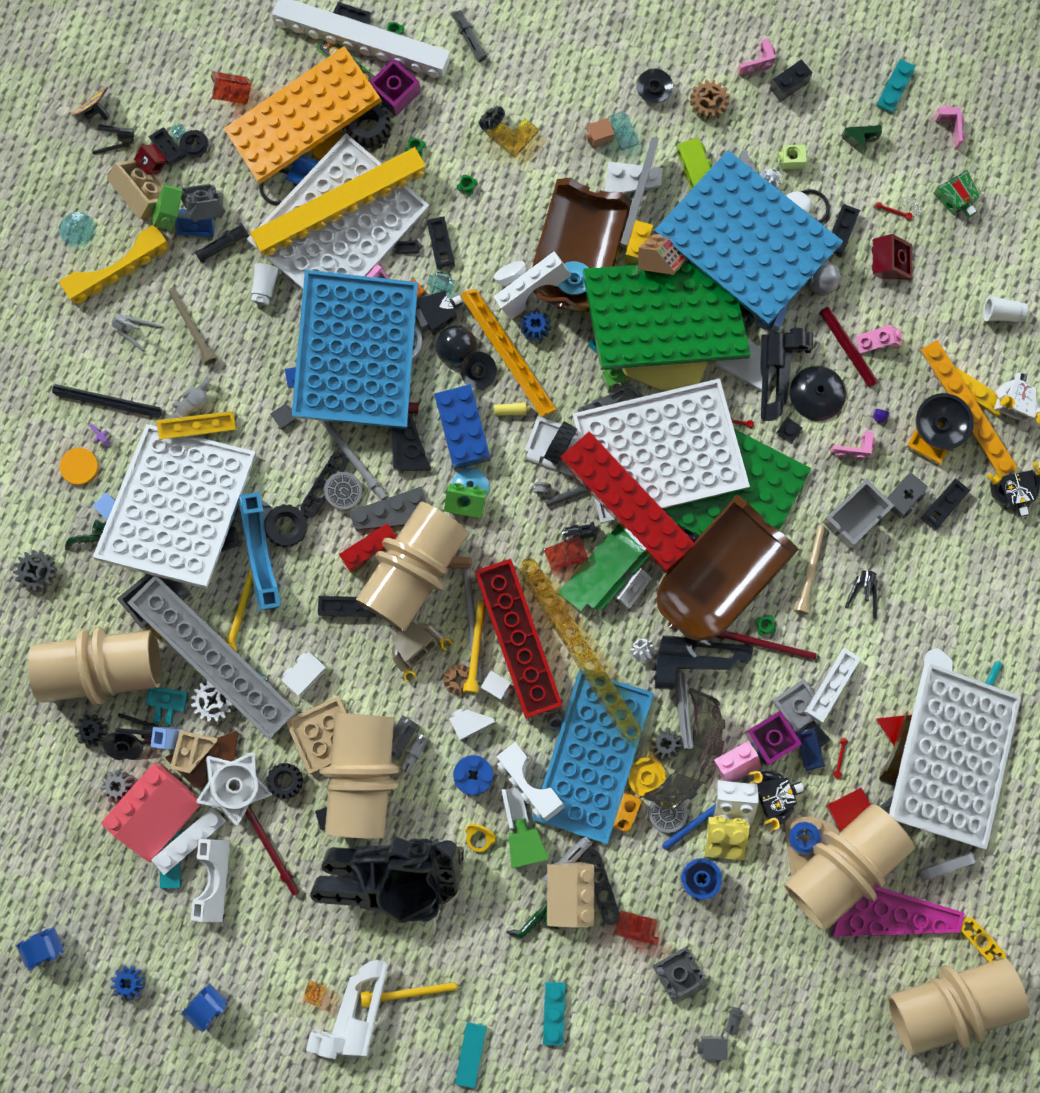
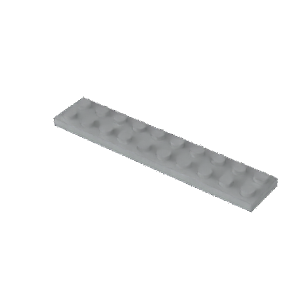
(212, 657)

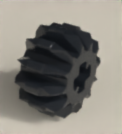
(91, 738)

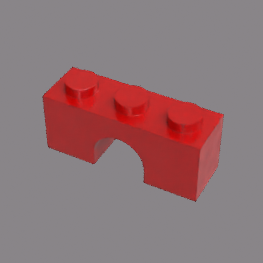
(366, 548)

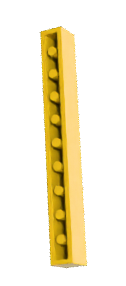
(337, 202)

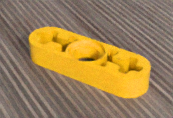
(975, 926)

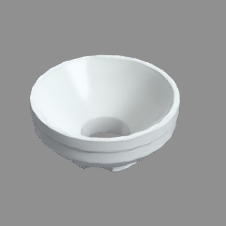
(510, 273)

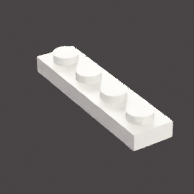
(832, 685)
(188, 840)

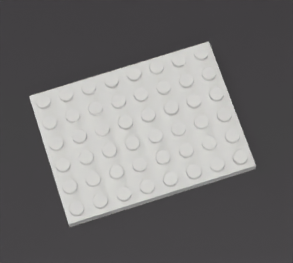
(358, 238)
(671, 443)
(175, 507)
(954, 756)

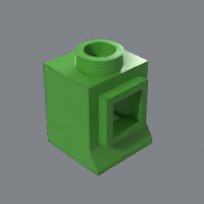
(613, 377)

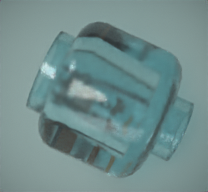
(440, 282)

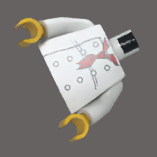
(1018, 399)

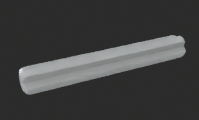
(683, 711)

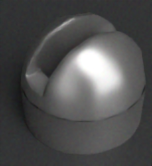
(554, 725)

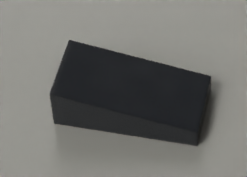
(407, 247)
(823, 738)

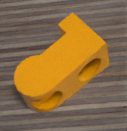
(627, 812)

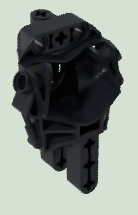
(398, 879)

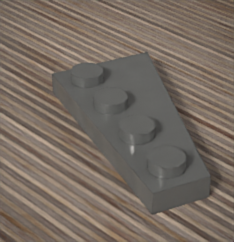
(392, 510)

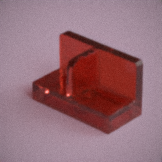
(230, 87)
(565, 554)
(636, 927)

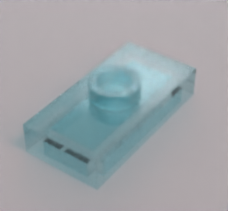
(623, 130)

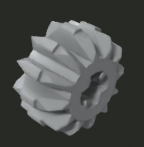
(114, 778)

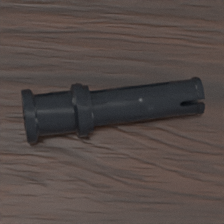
(224, 241)

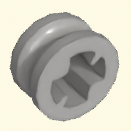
(542, 488)

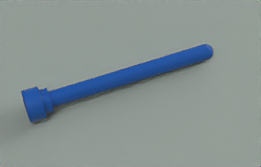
(689, 828)

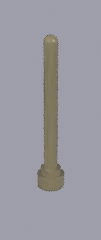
(207, 356)

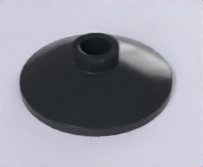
(654, 78)
(486, 373)
(122, 746)

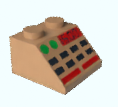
(659, 255)

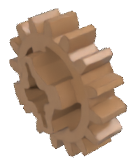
(704, 104)

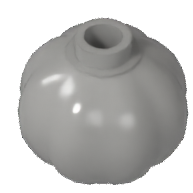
(825, 279)

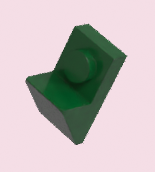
(857, 135)

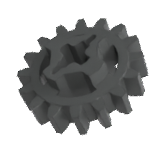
(27, 573)

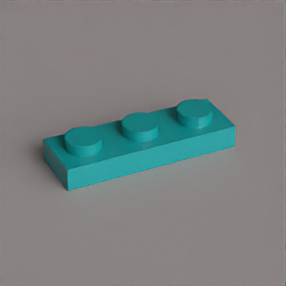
(895, 86)
(554, 1013)

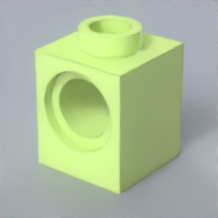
(797, 151)

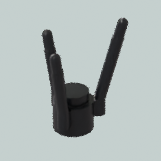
(125, 135)
(867, 581)
(146, 732)

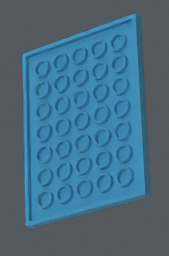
(748, 237)
(355, 349)

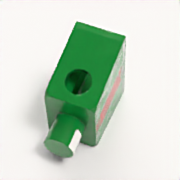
(958, 194)

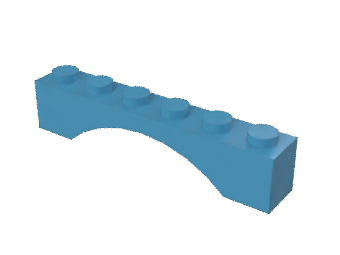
(261, 570)

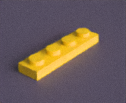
(982, 394)
(195, 425)

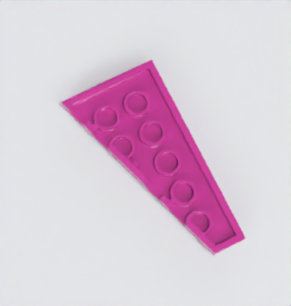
(897, 914)

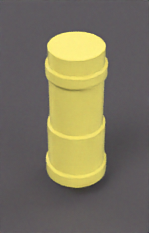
(511, 409)

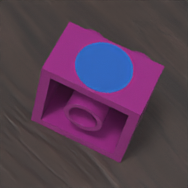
(395, 87)
(773, 738)

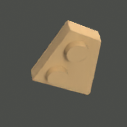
(190, 750)

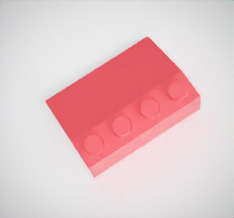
(151, 812)

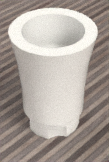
(263, 283)
(1004, 310)

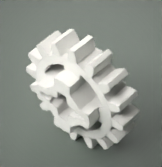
(207, 709)

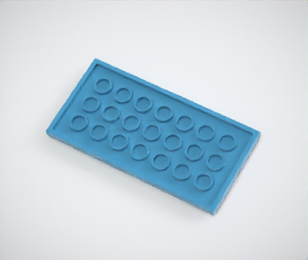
(593, 760)

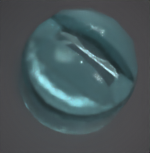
(181, 130)

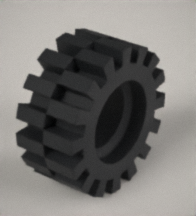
(272, 780)

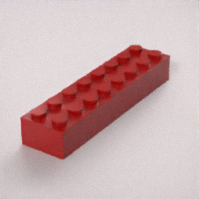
(627, 502)
(518, 639)

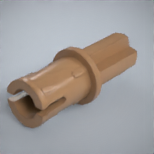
(460, 562)

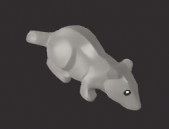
(193, 402)

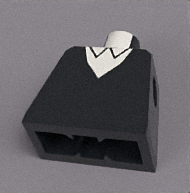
(439, 310)

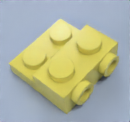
(726, 838)

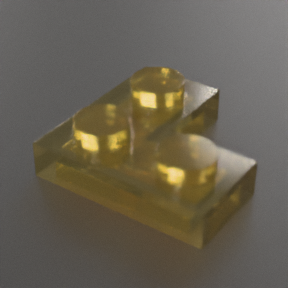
(513, 140)

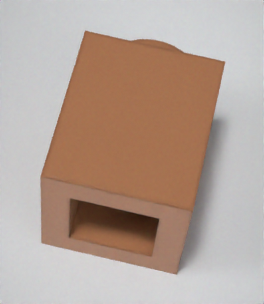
(599, 133)

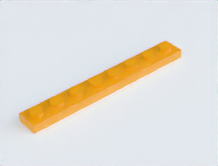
(508, 352)
(982, 429)

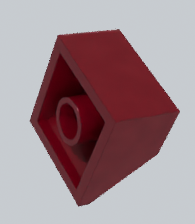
(892, 258)

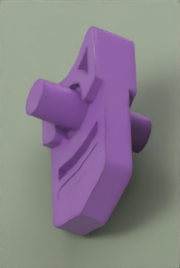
(100, 436)

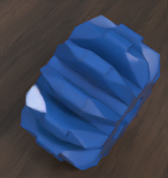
(536, 318)
(135, 983)

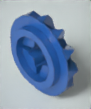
(797, 831)

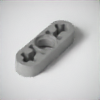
(949, 865)

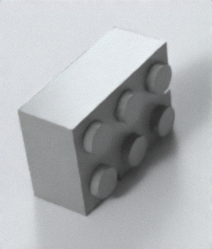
(857, 513)

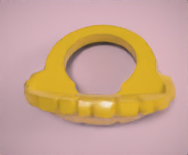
(490, 836)

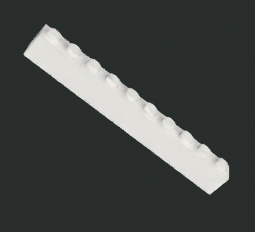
(361, 37)

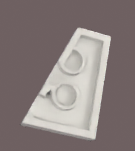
(625, 177)

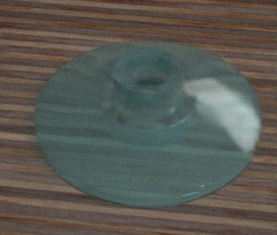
(81, 235)

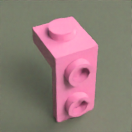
(764, 63)
(954, 115)
(879, 338)
(867, 444)

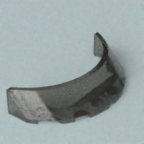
(698, 762)

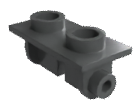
(402, 734)

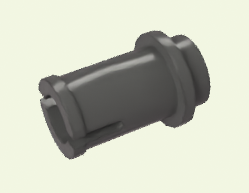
(734, 1019)

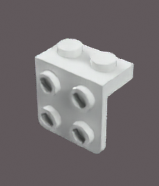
(736, 800)

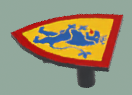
(97, 108)

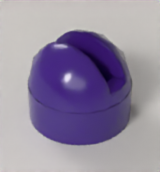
(880, 415)

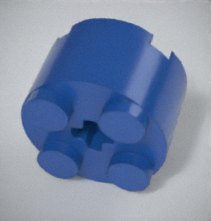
(461, 775)
(712, 878)
(40, 948)
(203, 1007)

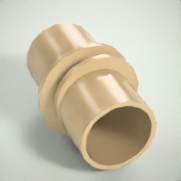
(412, 565)
(95, 666)
(360, 776)
(849, 866)
(958, 1006)

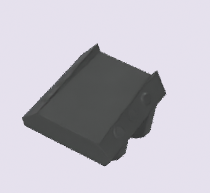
(202, 202)
(680, 975)

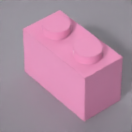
(738, 763)

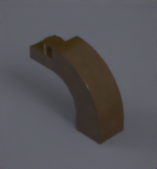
(892, 767)

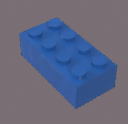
(462, 427)

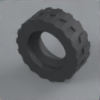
(560, 442)
(285, 511)

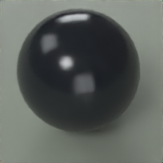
(455, 344)

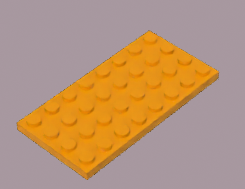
(302, 115)

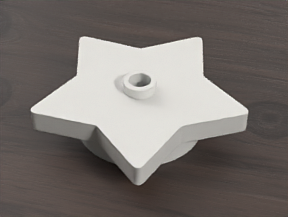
(243, 775)

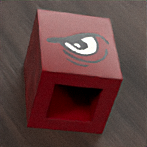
(150, 159)

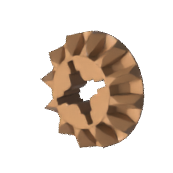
(450, 674)

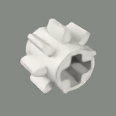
(771, 176)
(643, 651)

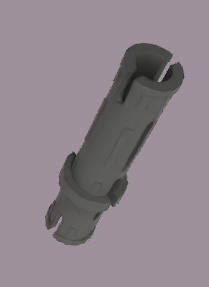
(466, 30)

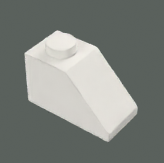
(469, 722)

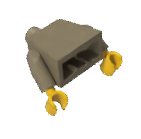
(414, 645)

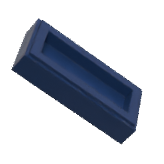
(810, 749)

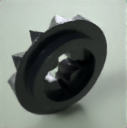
(492, 118)
(188, 138)

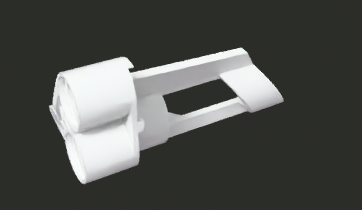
(350, 1035)

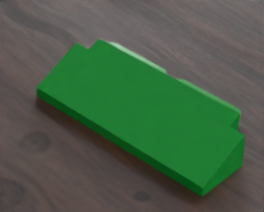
(604, 571)

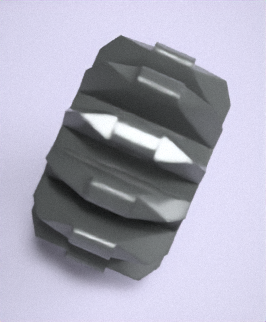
(662, 750)

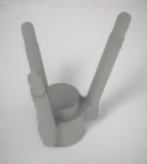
(124, 323)

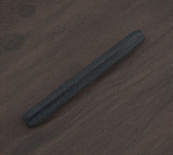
(108, 401)

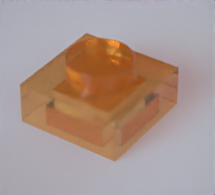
(314, 993)

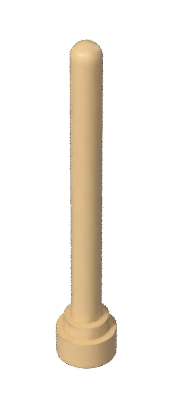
(802, 605)

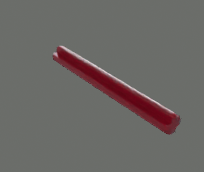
(848, 347)

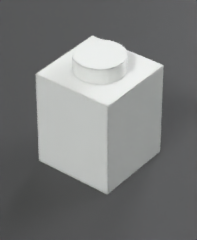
(496, 686)

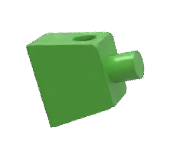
(525, 845)

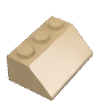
(136, 187)
(570, 894)

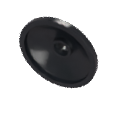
(815, 404)
(954, 415)

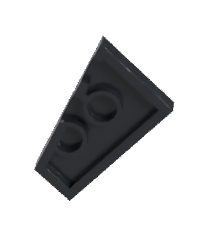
(407, 449)

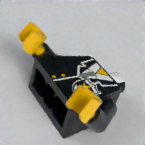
(1016, 489)
(776, 796)

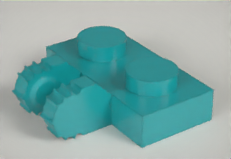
(166, 699)

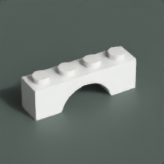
(547, 272)
(544, 800)
(210, 904)

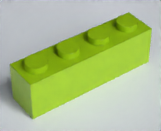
(693, 160)

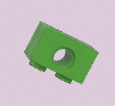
(456, 505)

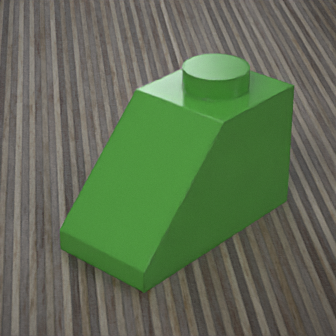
(167, 207)

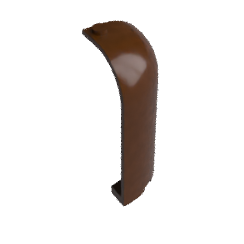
(581, 229)
(723, 572)

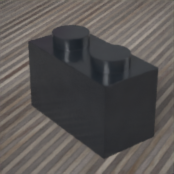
(791, 80)

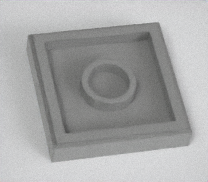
(794, 703)

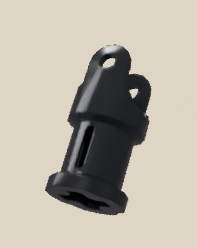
(583, 531)

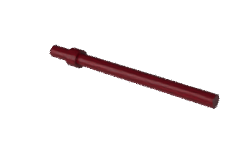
(767, 644)
(286, 876)

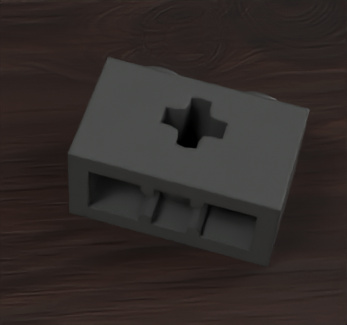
(911, 486)

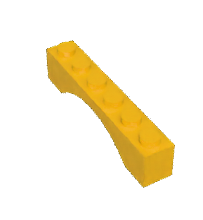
(83, 284)

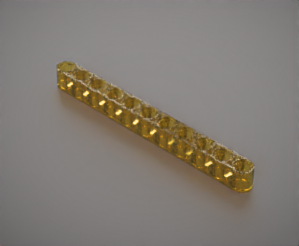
(579, 658)

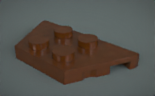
(223, 749)

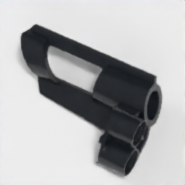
(777, 351)
(679, 653)

